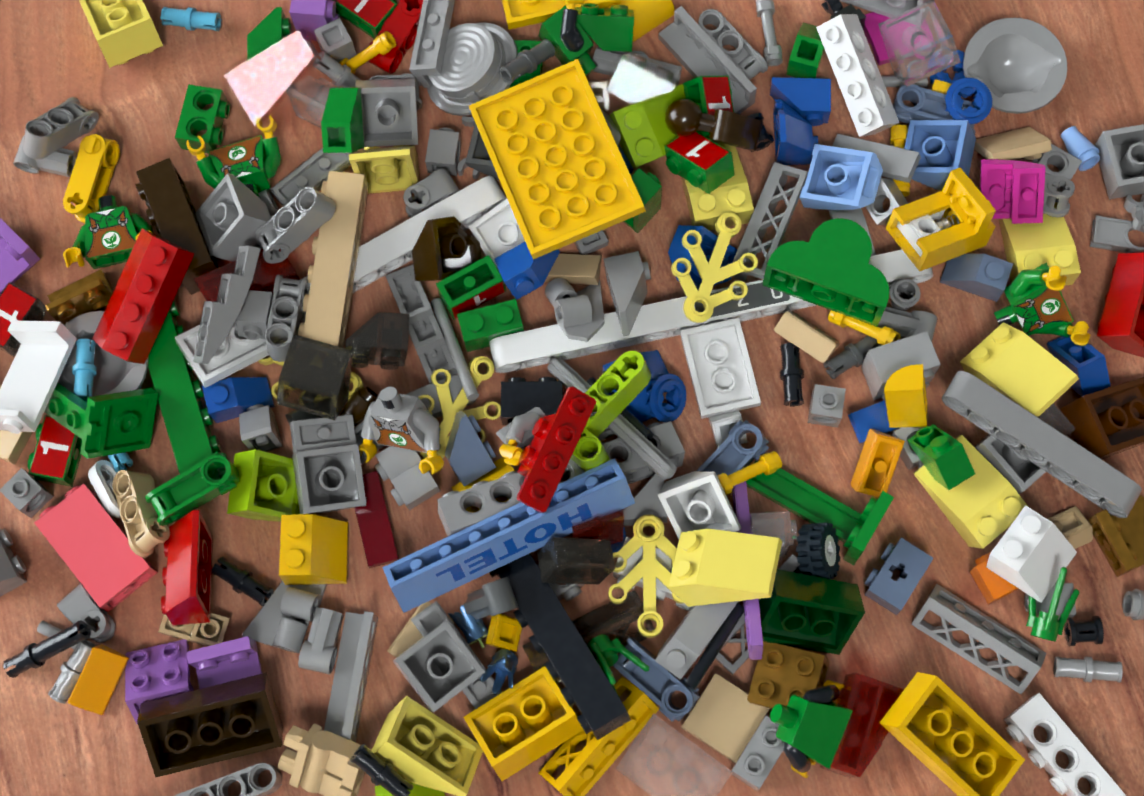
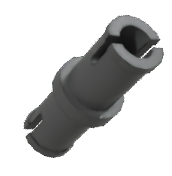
(527, 61)
(851, 356)

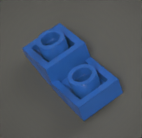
(868, 418)

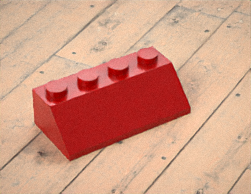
(142, 297)

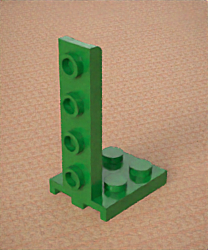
(107, 421)
(818, 507)

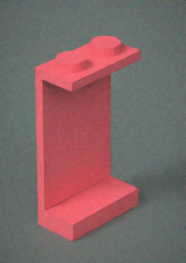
(94, 547)

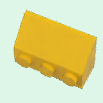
(523, 723)

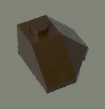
(443, 250)

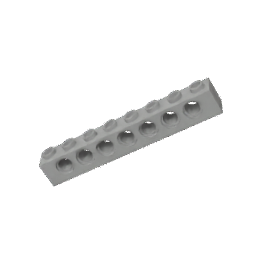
(483, 494)

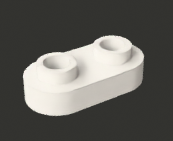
(101, 478)

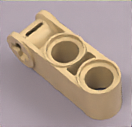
(136, 513)

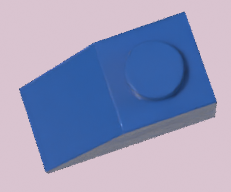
(806, 96)
(522, 272)
(1084, 361)
(234, 395)

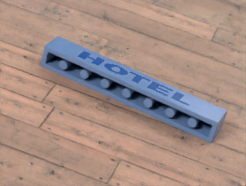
(506, 536)

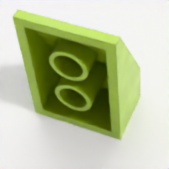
(644, 127)

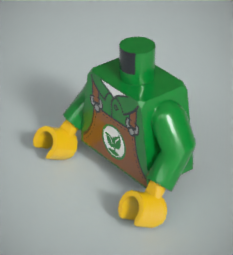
(250, 160)
(106, 235)
(1040, 306)

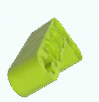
(636, 375)

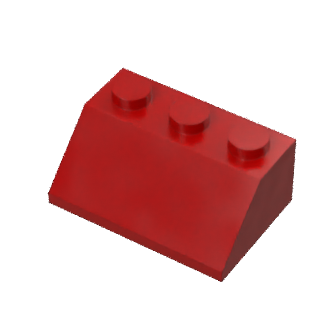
(1124, 306)
(188, 571)

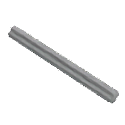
(620, 426)

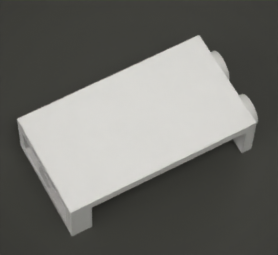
(33, 372)

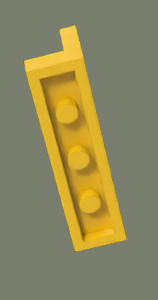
(588, 766)

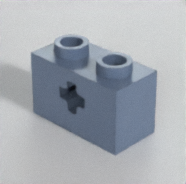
(911, 563)

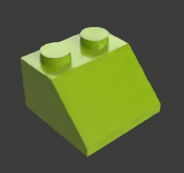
(264, 486)

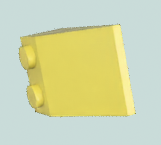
(121, 28)
(387, 167)
(729, 197)
(1040, 243)
(1019, 369)
(978, 506)
(724, 567)
(427, 749)

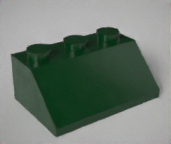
(810, 612)

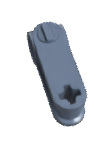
(927, 105)
(731, 455)
(657, 682)

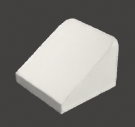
(723, 424)

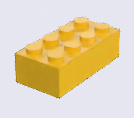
(951, 738)

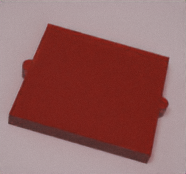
(605, 527)

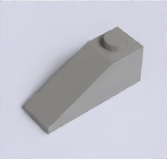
(627, 285)
(692, 637)

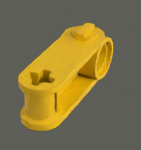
(91, 175)

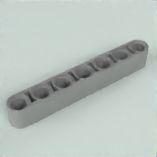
(1041, 444)

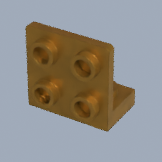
(80, 297)
(1121, 538)
(785, 673)

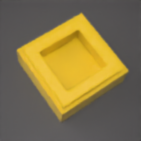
(504, 632)

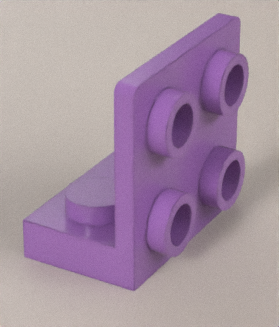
(15, 256)
(225, 661)
(156, 674)

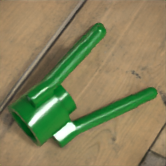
(1047, 624)
(606, 655)

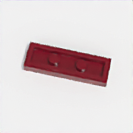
(376, 524)

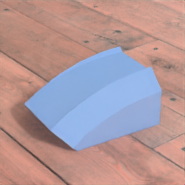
(841, 179)

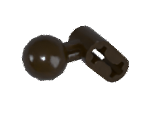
(685, 118)

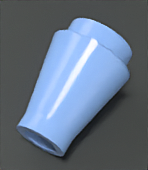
(1080, 148)

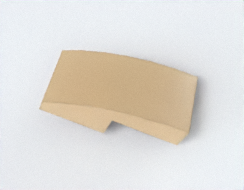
(201, 633)

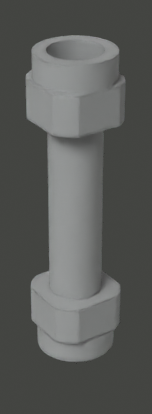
(772, 52)

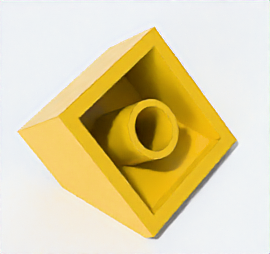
(313, 550)

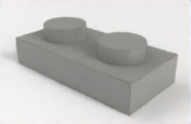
(322, 433)

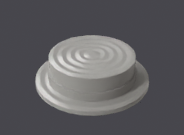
(1017, 63)
(471, 66)
(113, 373)

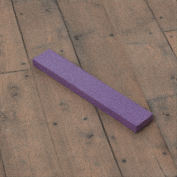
(751, 607)

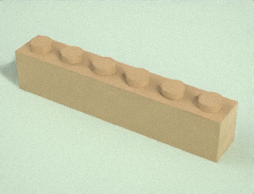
(335, 260)

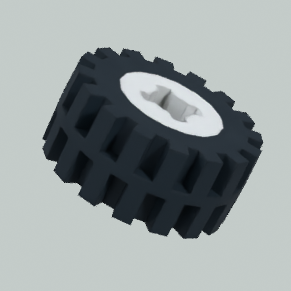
(818, 550)

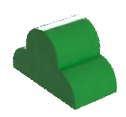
(831, 271)

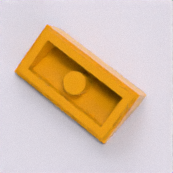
(876, 463)
(98, 679)

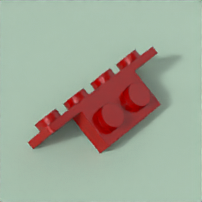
(552, 448)

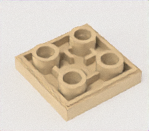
(1014, 145)
(724, 718)

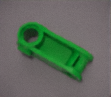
(192, 488)

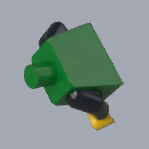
(569, 37)
(812, 726)

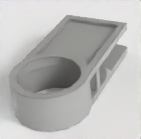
(1113, 235)

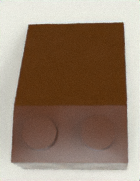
(1109, 419)

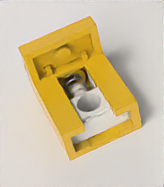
(943, 223)

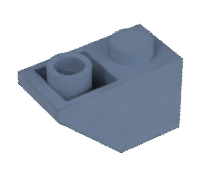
(466, 451)

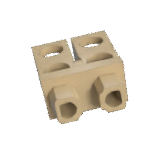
(321, 762)

